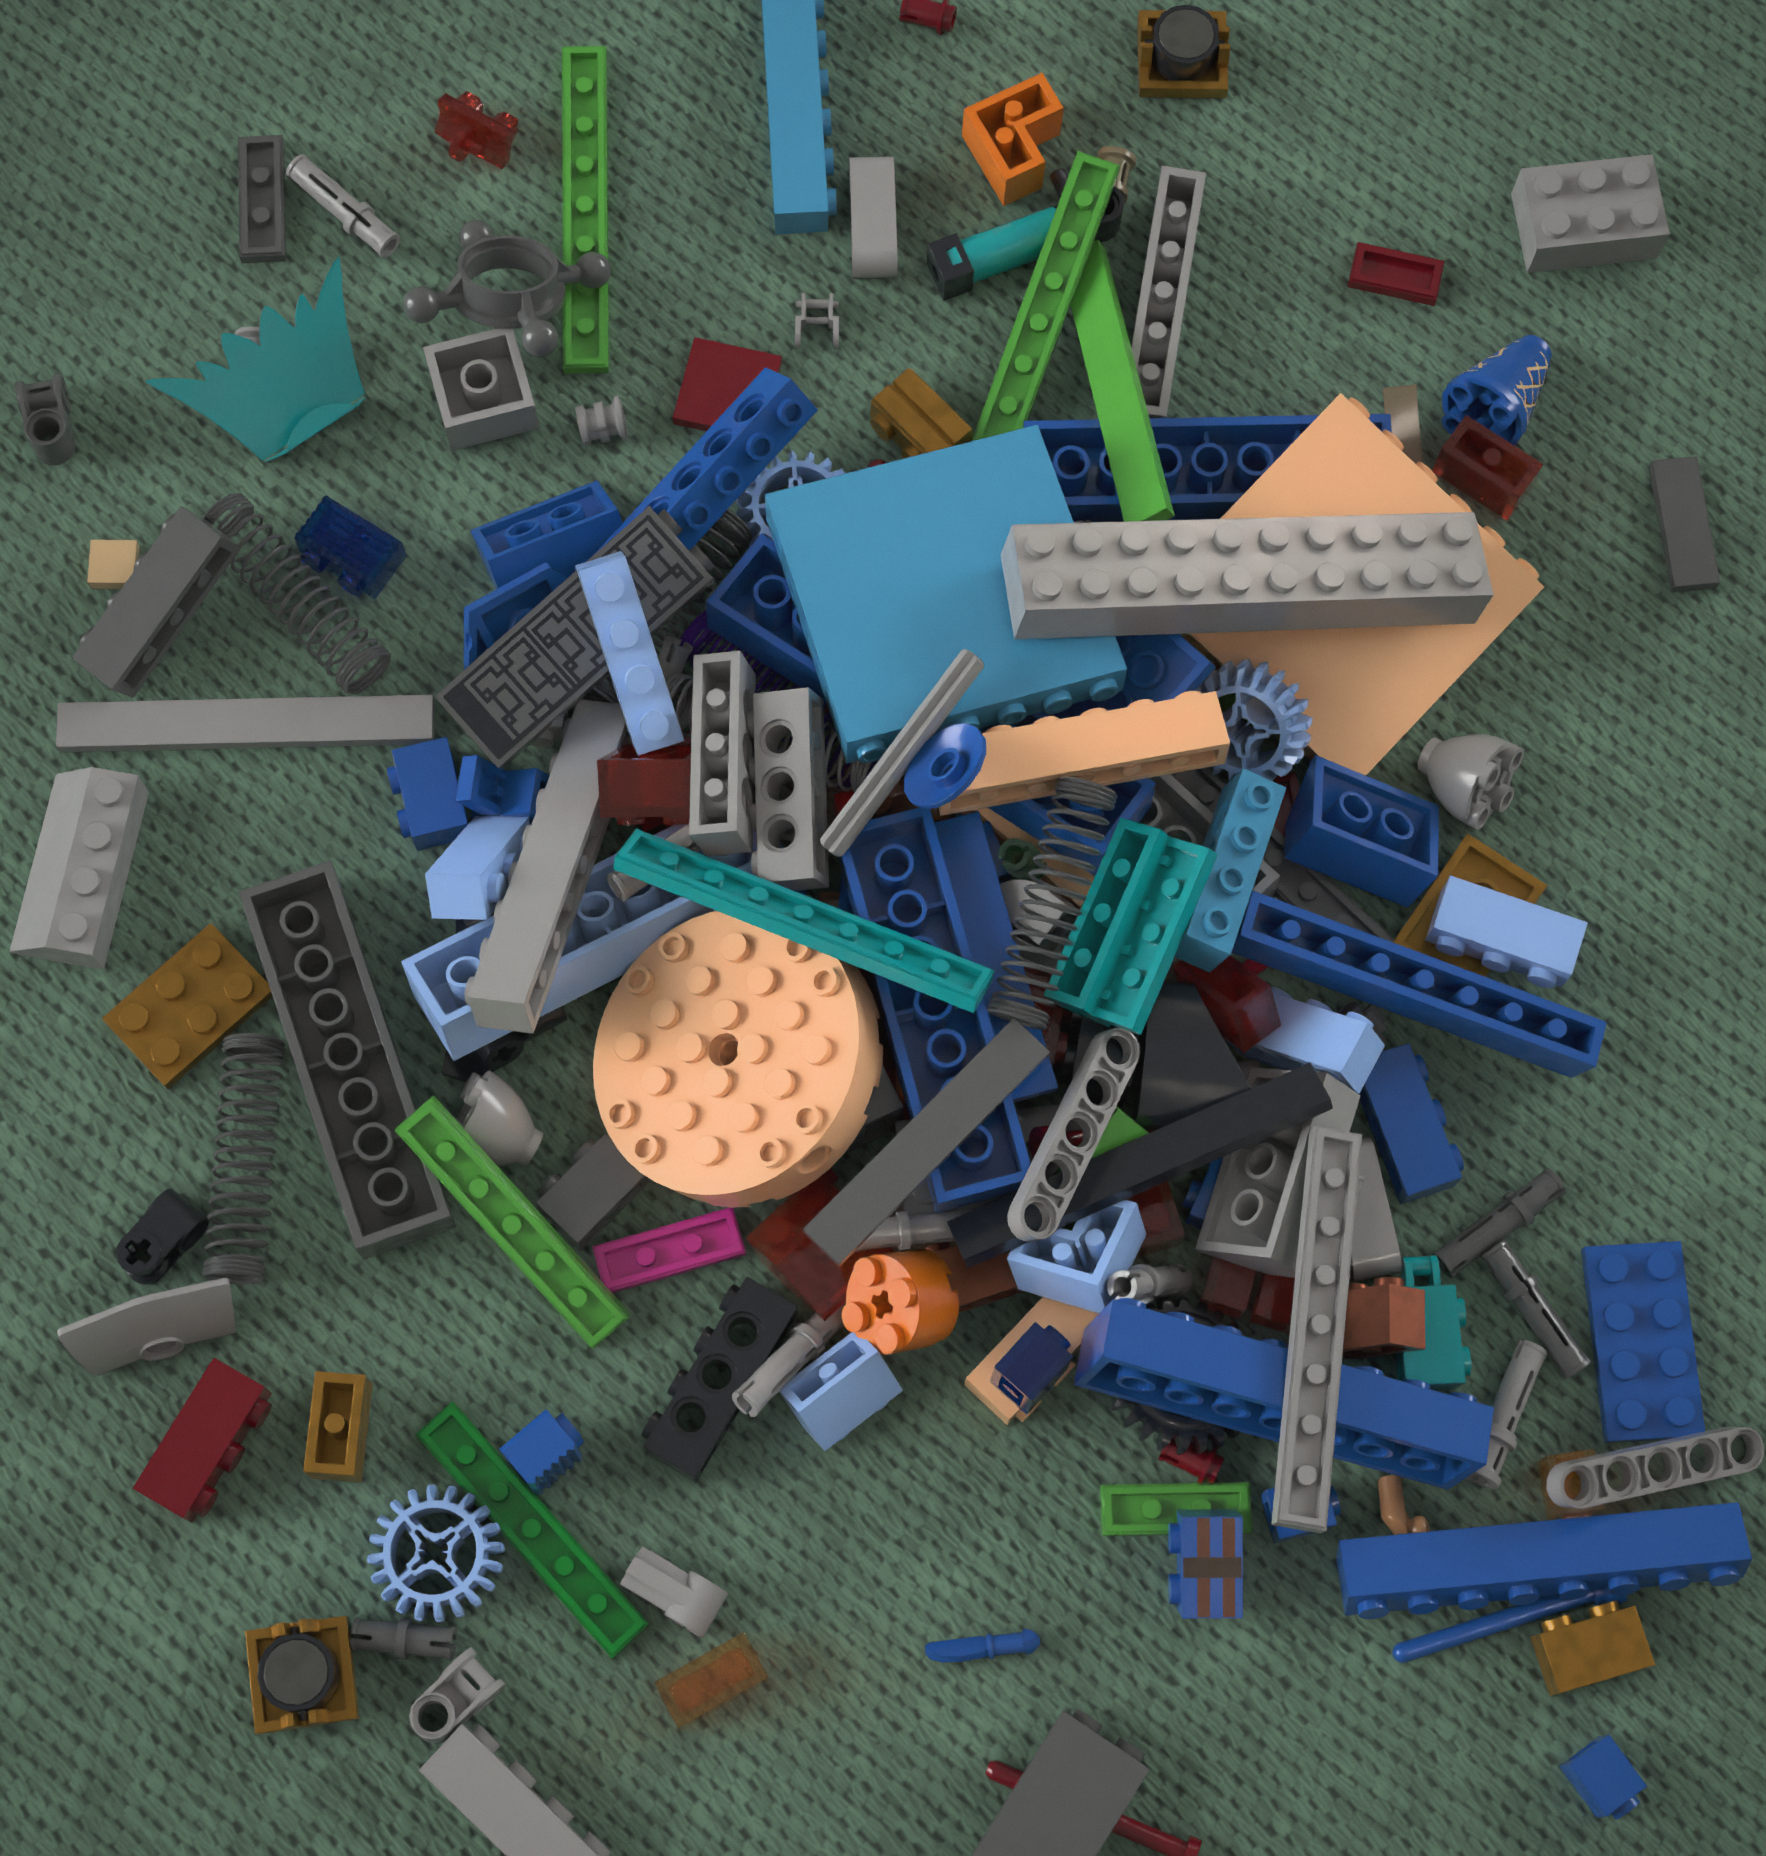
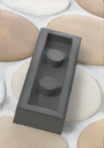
(262, 199)
(1684, 524)

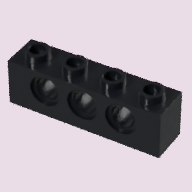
(692, 1451)

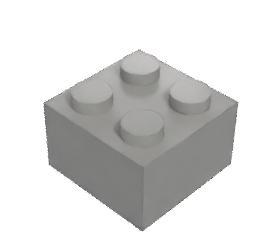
(481, 387)

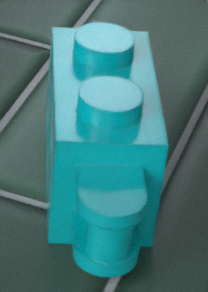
(1444, 1359)

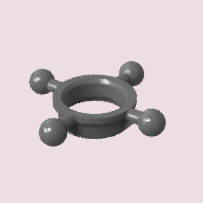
(508, 309)

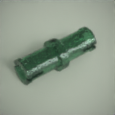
(1018, 858)

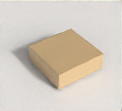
(111, 563)

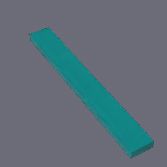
(804, 920)

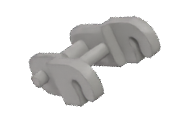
(832, 321)

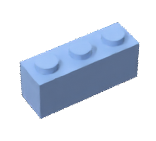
(475, 868)
(1506, 933)
(1317, 1035)

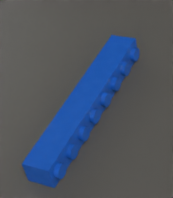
(1418, 986)
(1543, 1560)

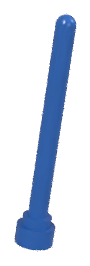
(1494, 1623)

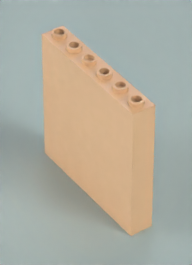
(1365, 680)

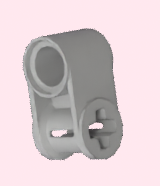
(456, 1695)

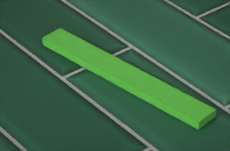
(585, 204)
(1048, 296)
(1118, 394)

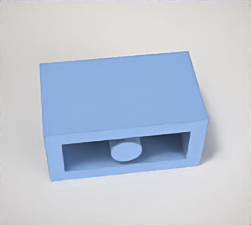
(840, 1390)

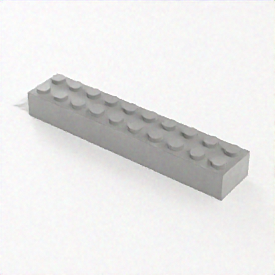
(1244, 574)

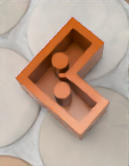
(1006, 134)

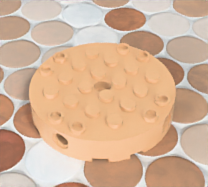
(736, 1061)

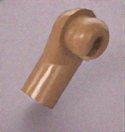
(1393, 1508)

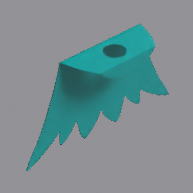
(286, 385)

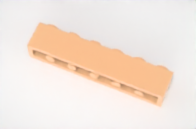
(1098, 747)

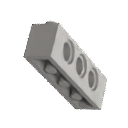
(773, 717)
(721, 754)

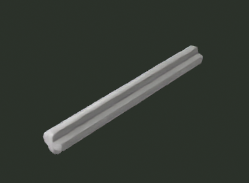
(901, 752)

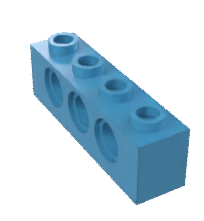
(1239, 838)

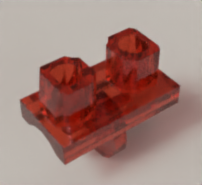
(473, 132)

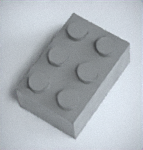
(1590, 213)

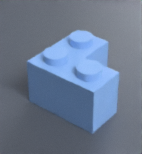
(1079, 1262)

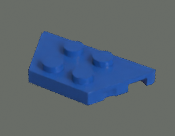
(501, 609)

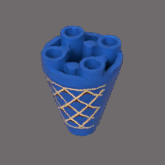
(1500, 389)

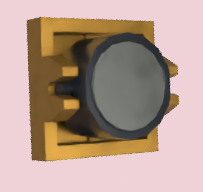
(1183, 53)
(301, 1674)

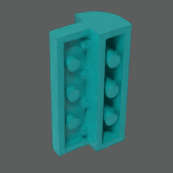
(1131, 926)

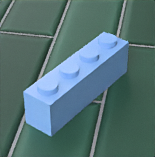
(629, 652)

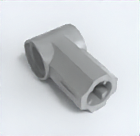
(682, 1595)

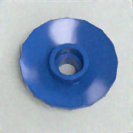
(945, 766)

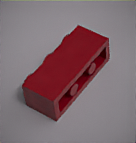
(204, 1441)

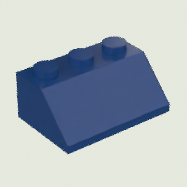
(555, 531)
(1363, 832)

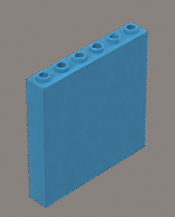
(908, 571)

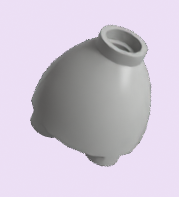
(1471, 775)
(498, 1120)

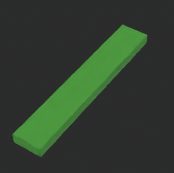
(512, 1222)

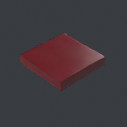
(715, 379)

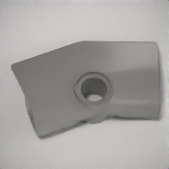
(151, 1326)

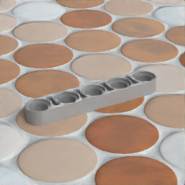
(1055, 1144)
(1635, 1470)

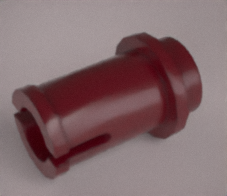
(929, 14)
(1202, 1466)

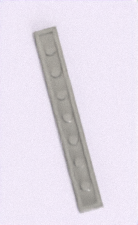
(244, 723)
(1317, 1331)

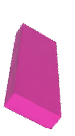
(669, 1250)

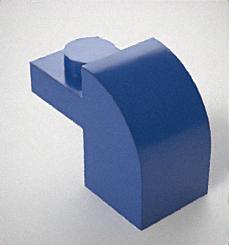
(498, 791)

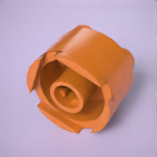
(901, 1301)

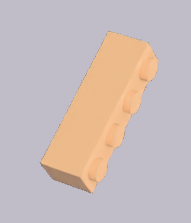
(1063, 1317)

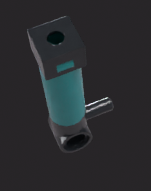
(960, 263)

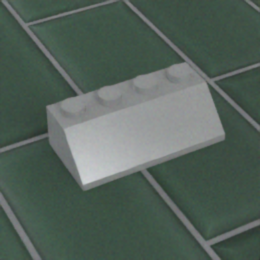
(80, 867)
(1260, 1190)

